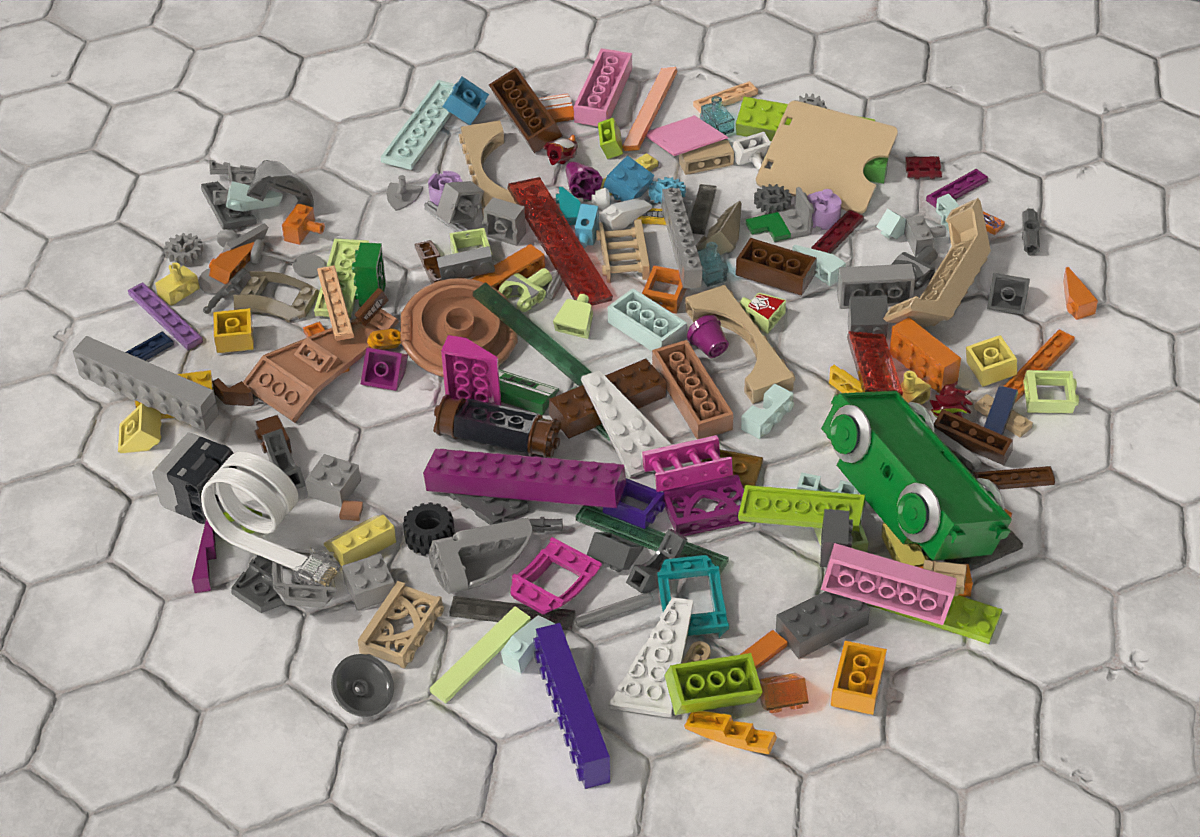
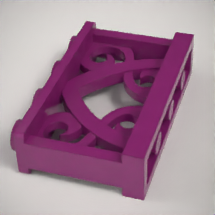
(698, 520)

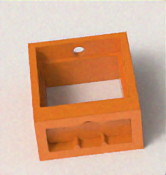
(669, 301)

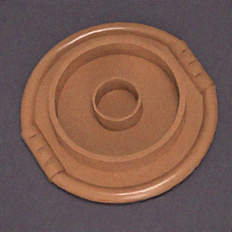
(451, 310)

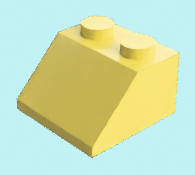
(140, 430)

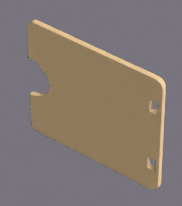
(826, 152)

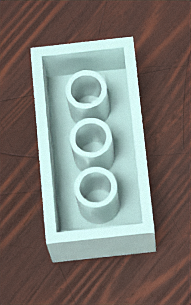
(646, 321)

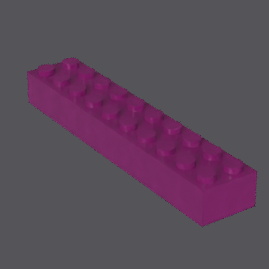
(525, 478)

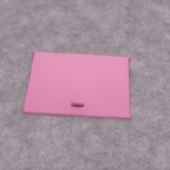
(685, 135)

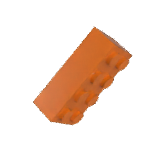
(924, 354)

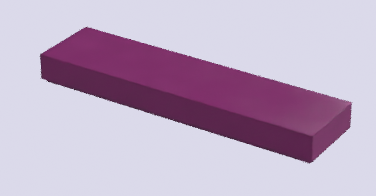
(959, 187)

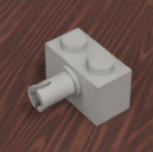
(920, 234)

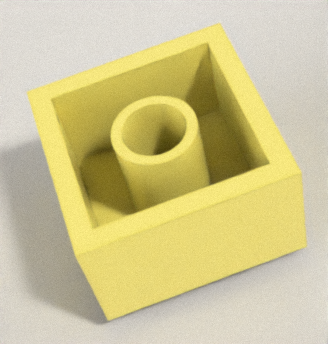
(991, 360)

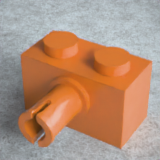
(300, 223)

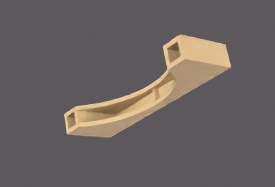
(477, 144)
(768, 367)

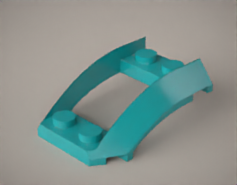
(696, 567)

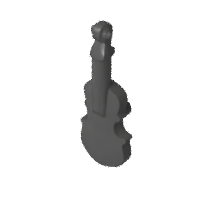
(232, 284)

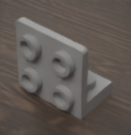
(800, 218)

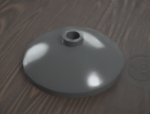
(370, 677)

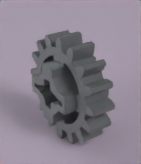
(772, 198)

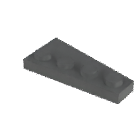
(227, 217)

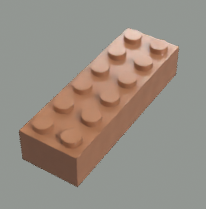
(693, 390)

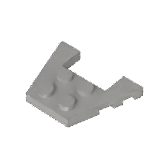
(241, 175)

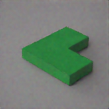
(772, 223)

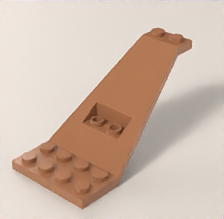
(292, 379)

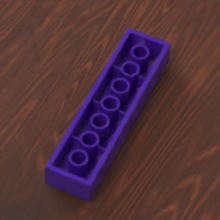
(572, 706)

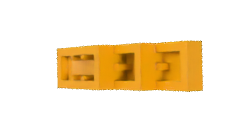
(729, 732)

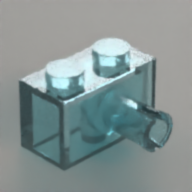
(717, 116)
(713, 268)

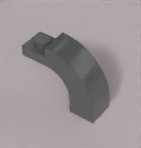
(280, 456)
(644, 576)

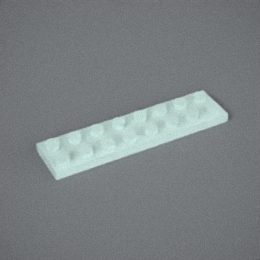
(420, 128)

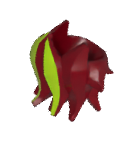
(951, 400)

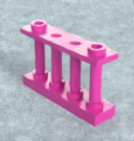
(683, 453)

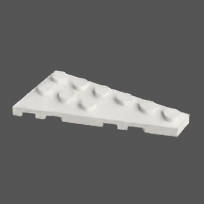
(623, 423)
(645, 685)

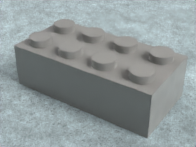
(880, 280)

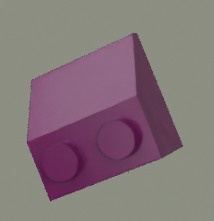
(383, 368)

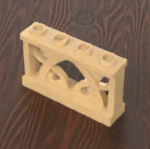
(409, 639)

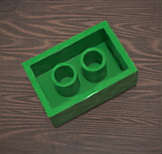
(368, 271)

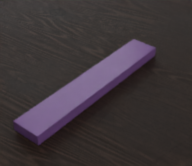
(165, 316)

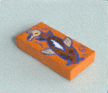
(993, 224)

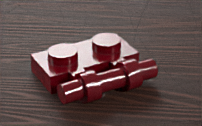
(923, 167)

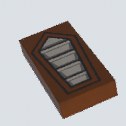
(371, 307)

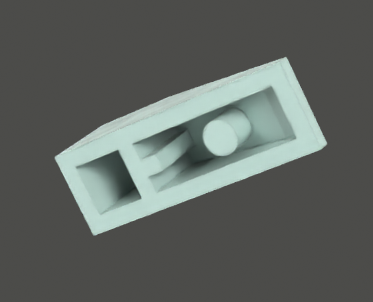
(239, 201)
(826, 266)
(520, 647)

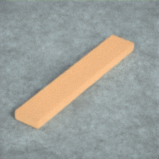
(335, 303)

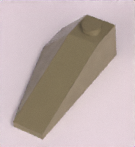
(725, 231)

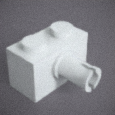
(751, 149)

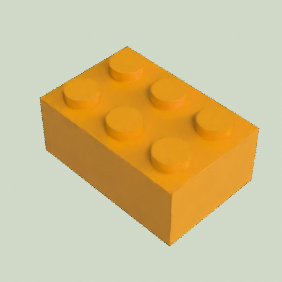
(858, 677)

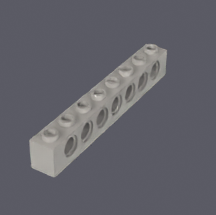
(681, 238)

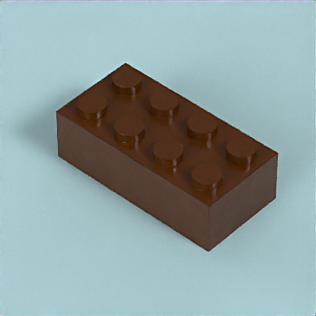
(776, 266)

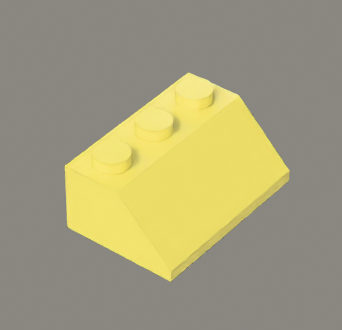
(362, 540)

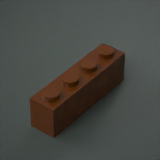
(975, 437)

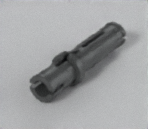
(542, 524)

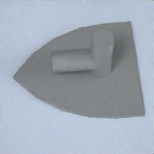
(401, 194)

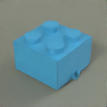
(466, 100)
(628, 180)

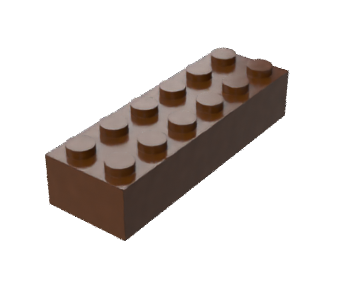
(525, 110)
(637, 382)

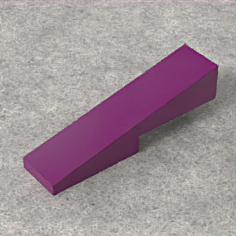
(206, 552)

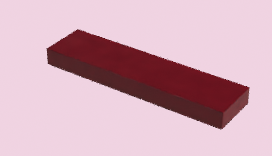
(838, 232)

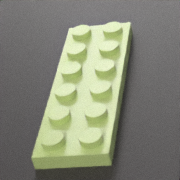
(341, 256)

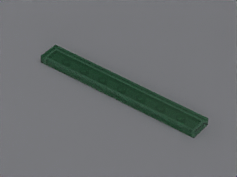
(531, 333)
(646, 537)

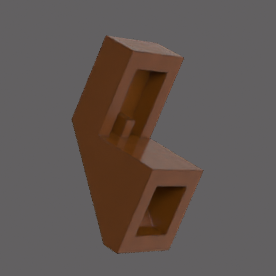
(235, 395)

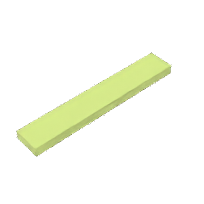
(479, 655)

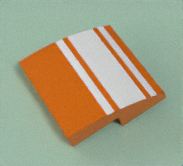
(559, 107)

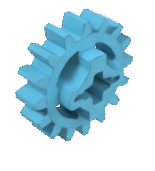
(655, 188)

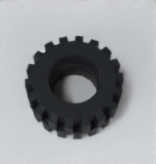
(424, 517)

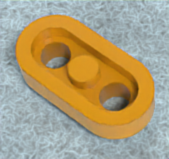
(387, 339)

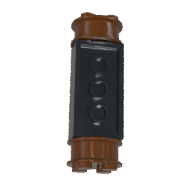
(497, 426)

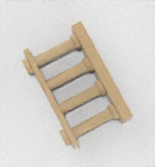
(638, 243)

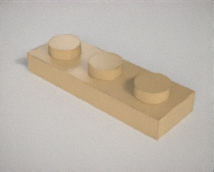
(1016, 424)

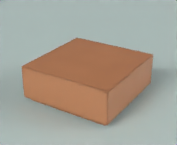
(351, 510)

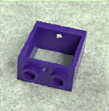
(634, 515)

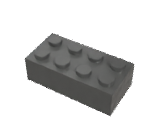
(820, 622)

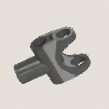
(921, 265)

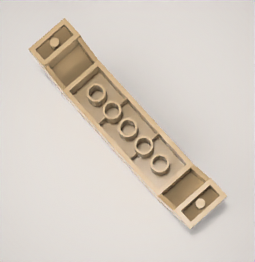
(954, 274)

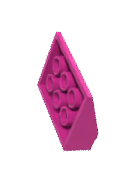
(470, 371)

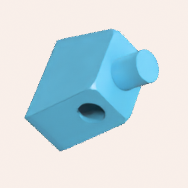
(587, 232)

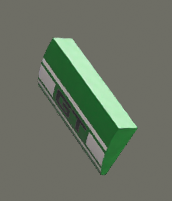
(525, 392)

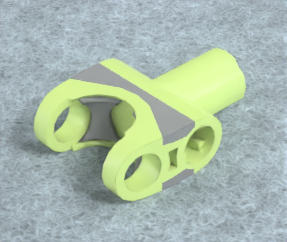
(529, 290)

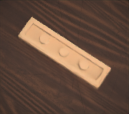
(729, 95)

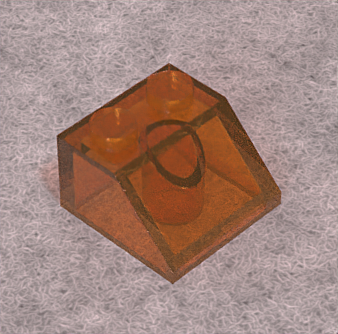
(783, 692)

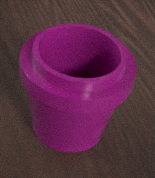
(708, 336)

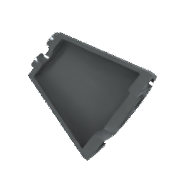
(278, 176)

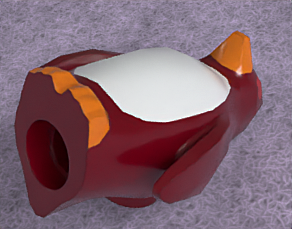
(561, 150)

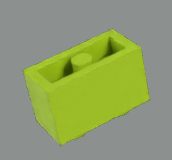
(610, 138)

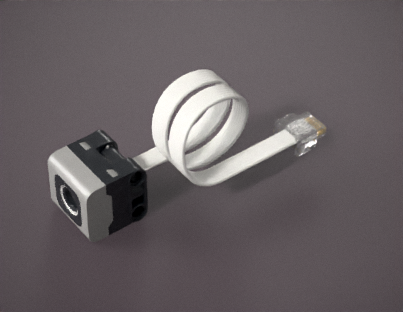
(206, 472)

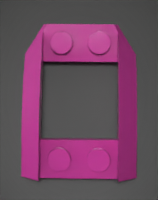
(564, 556)

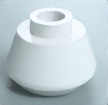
(601, 199)

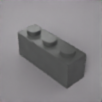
(466, 264)

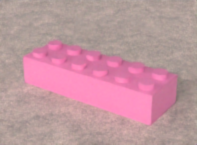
(603, 87)
(889, 584)

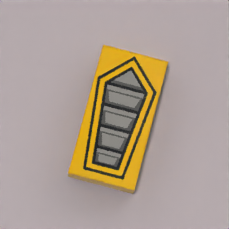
(653, 216)

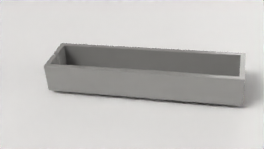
(146, 383)

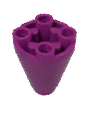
(582, 180)

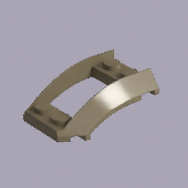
(251, 297)

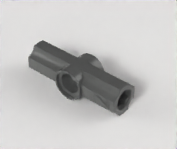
(1030, 231)

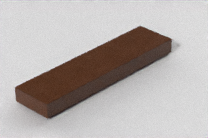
(1019, 477)

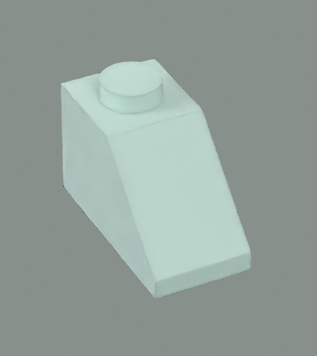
(892, 224)

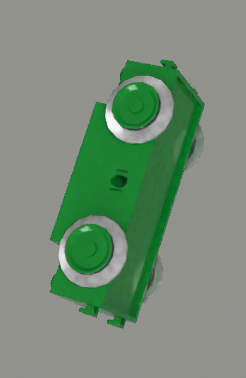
(913, 477)

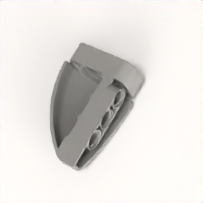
(478, 554)

